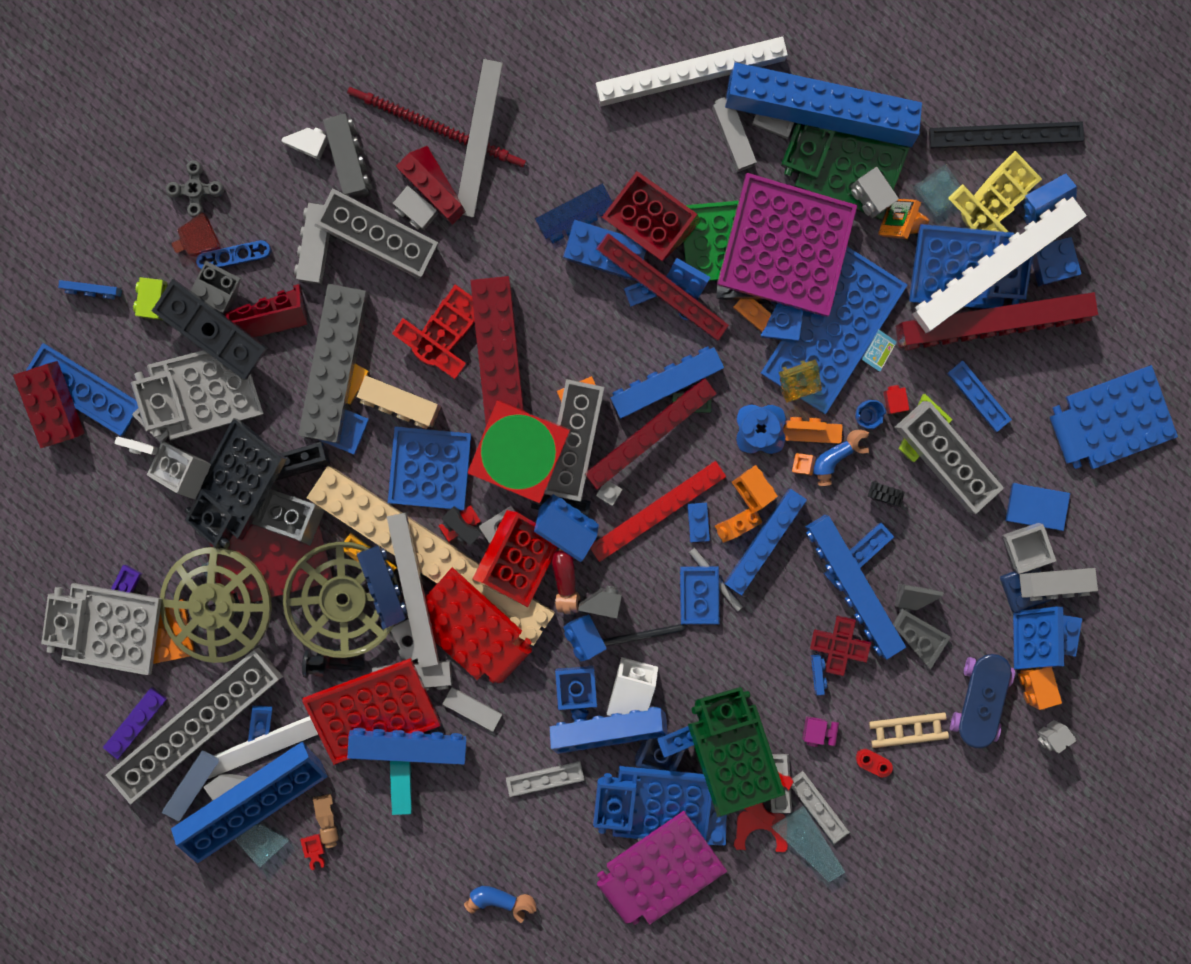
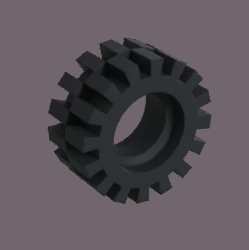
(886, 494)

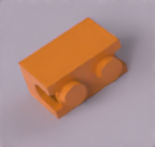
(754, 489)

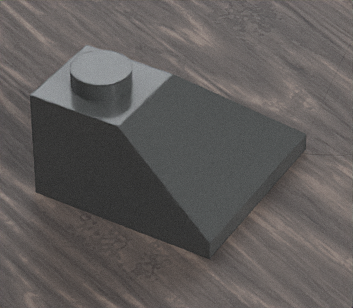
(915, 597)

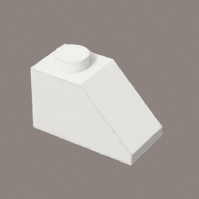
(308, 142)

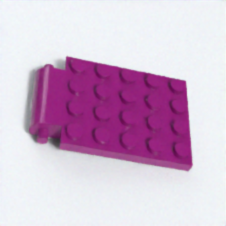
(660, 871)

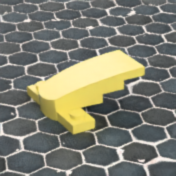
(997, 195)

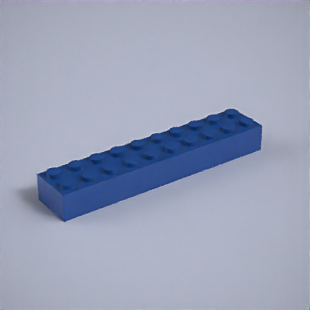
(823, 104)

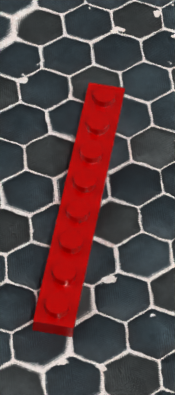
(657, 511)

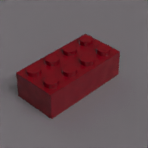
(48, 404)

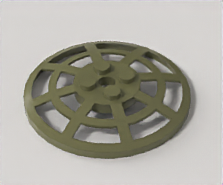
(224, 601)
(329, 605)

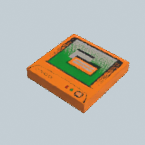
(899, 219)

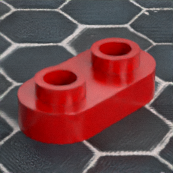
(874, 763)

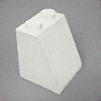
(632, 687)

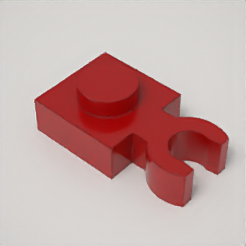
(313, 848)

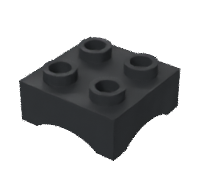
(466, 532)

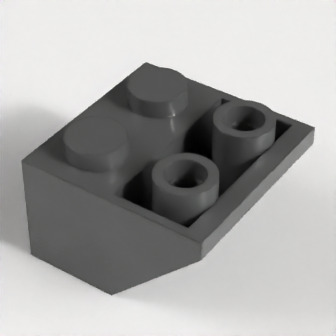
(216, 287)

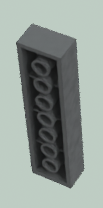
(333, 363)

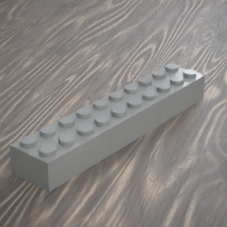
(194, 725)

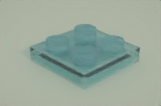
(936, 189)

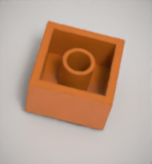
(1040, 687)

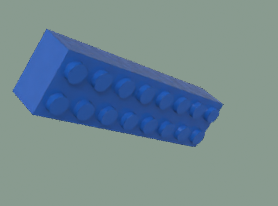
(249, 802)

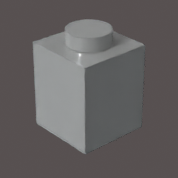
(609, 492)

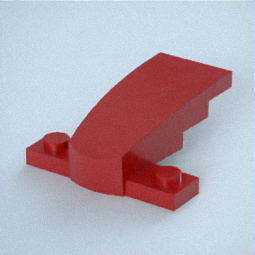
(441, 333)

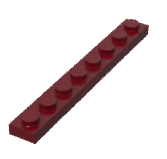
(662, 286)
(650, 433)

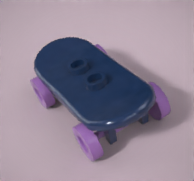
(984, 700)

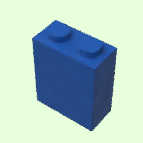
(1047, 196)

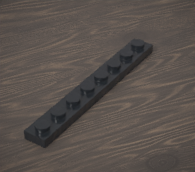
(1006, 134)

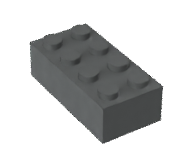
(347, 157)

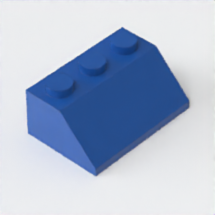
(566, 527)

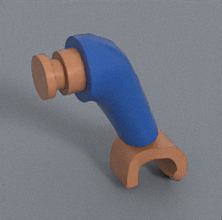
(827, 461)
(488, 896)

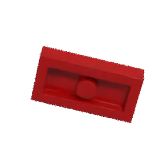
(469, 516)

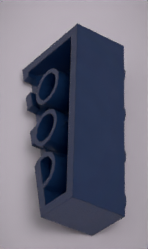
(381, 586)

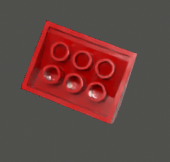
(515, 559)

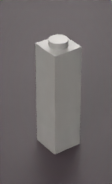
(734, 136)

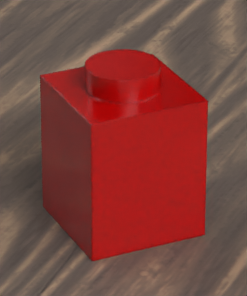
(896, 399)

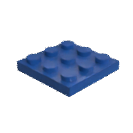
(1038, 638)

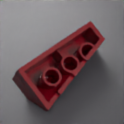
(427, 177)
(271, 314)

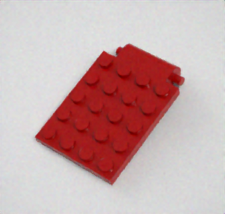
(474, 629)

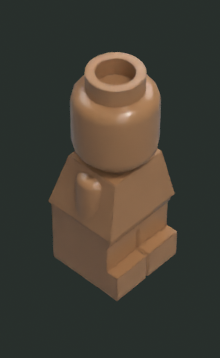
(325, 819)

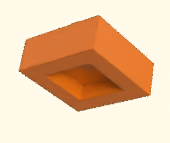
(804, 464)

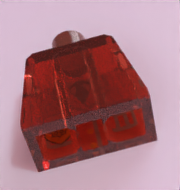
(196, 237)

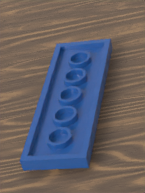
(90, 392)

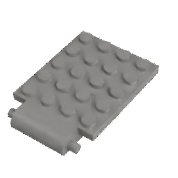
(193, 395)
(103, 627)

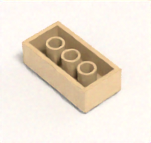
(396, 400)

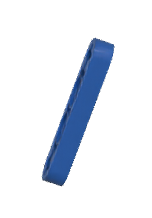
(233, 253)

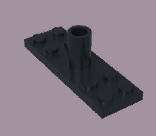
(209, 329)

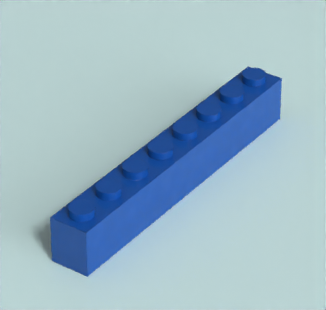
(855, 586)

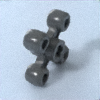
(194, 180)

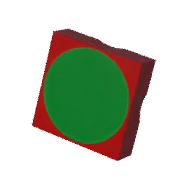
(518, 451)

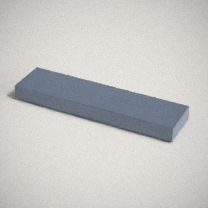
(190, 785)

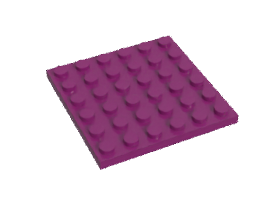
(787, 245)

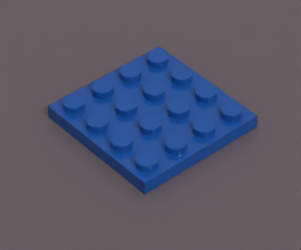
(429, 468)

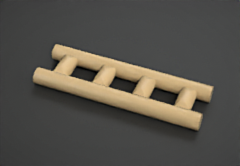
(918, 737)

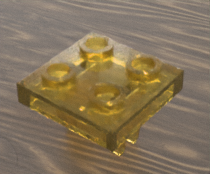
(800, 380)

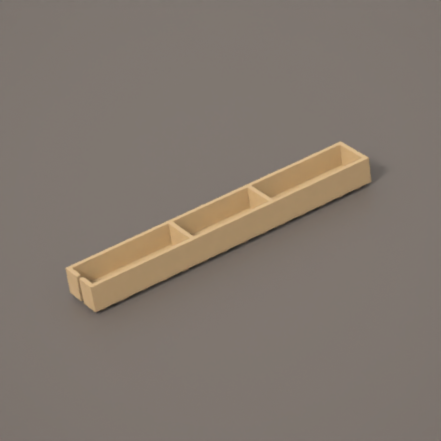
(434, 555)

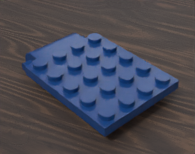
(949, 251)
(1113, 419)
(648, 799)

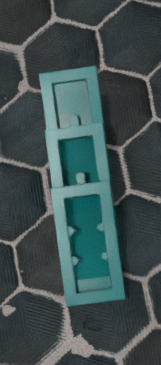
(401, 787)

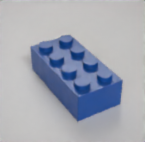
(583, 244)

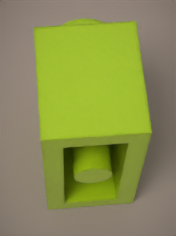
(148, 294)

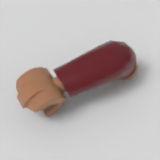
(564, 574)

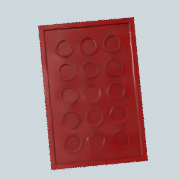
(379, 700)

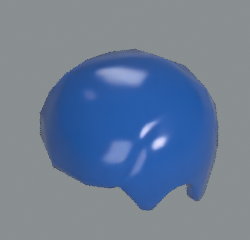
(863, 414)

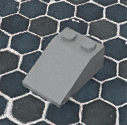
(178, 470)

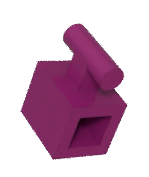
(816, 731)

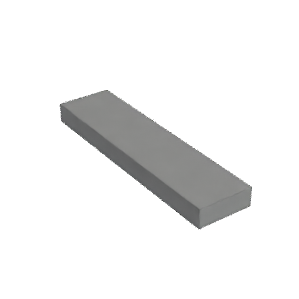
(545, 779)
(819, 807)

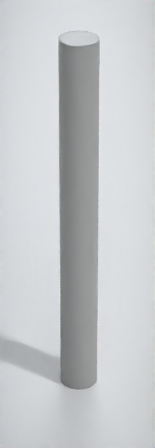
(722, 587)

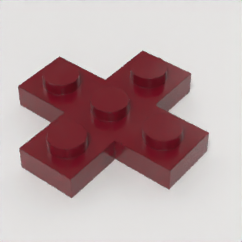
(840, 645)

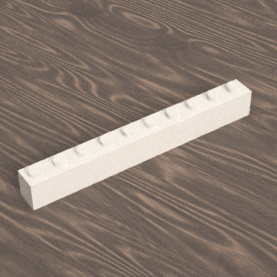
(689, 71)
(999, 264)

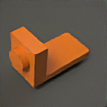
(738, 525)

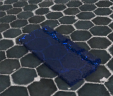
(579, 208)

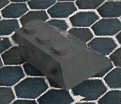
(602, 602)

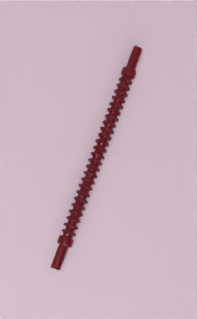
(370, 99)

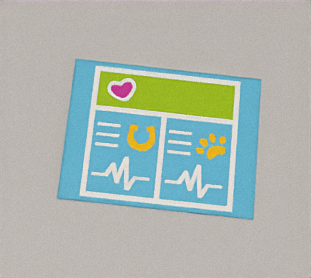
(879, 350)

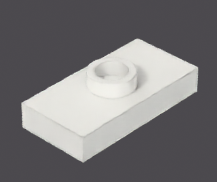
(135, 446)

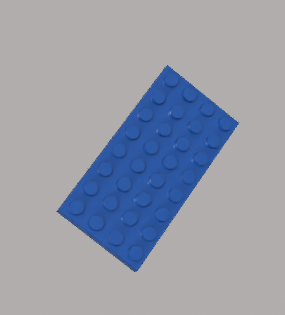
(838, 342)

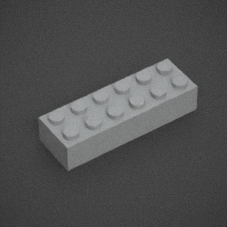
(376, 233)
(580, 414)
(949, 457)

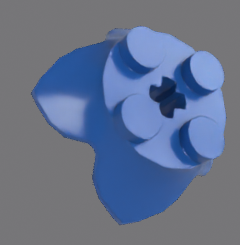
(769, 442)

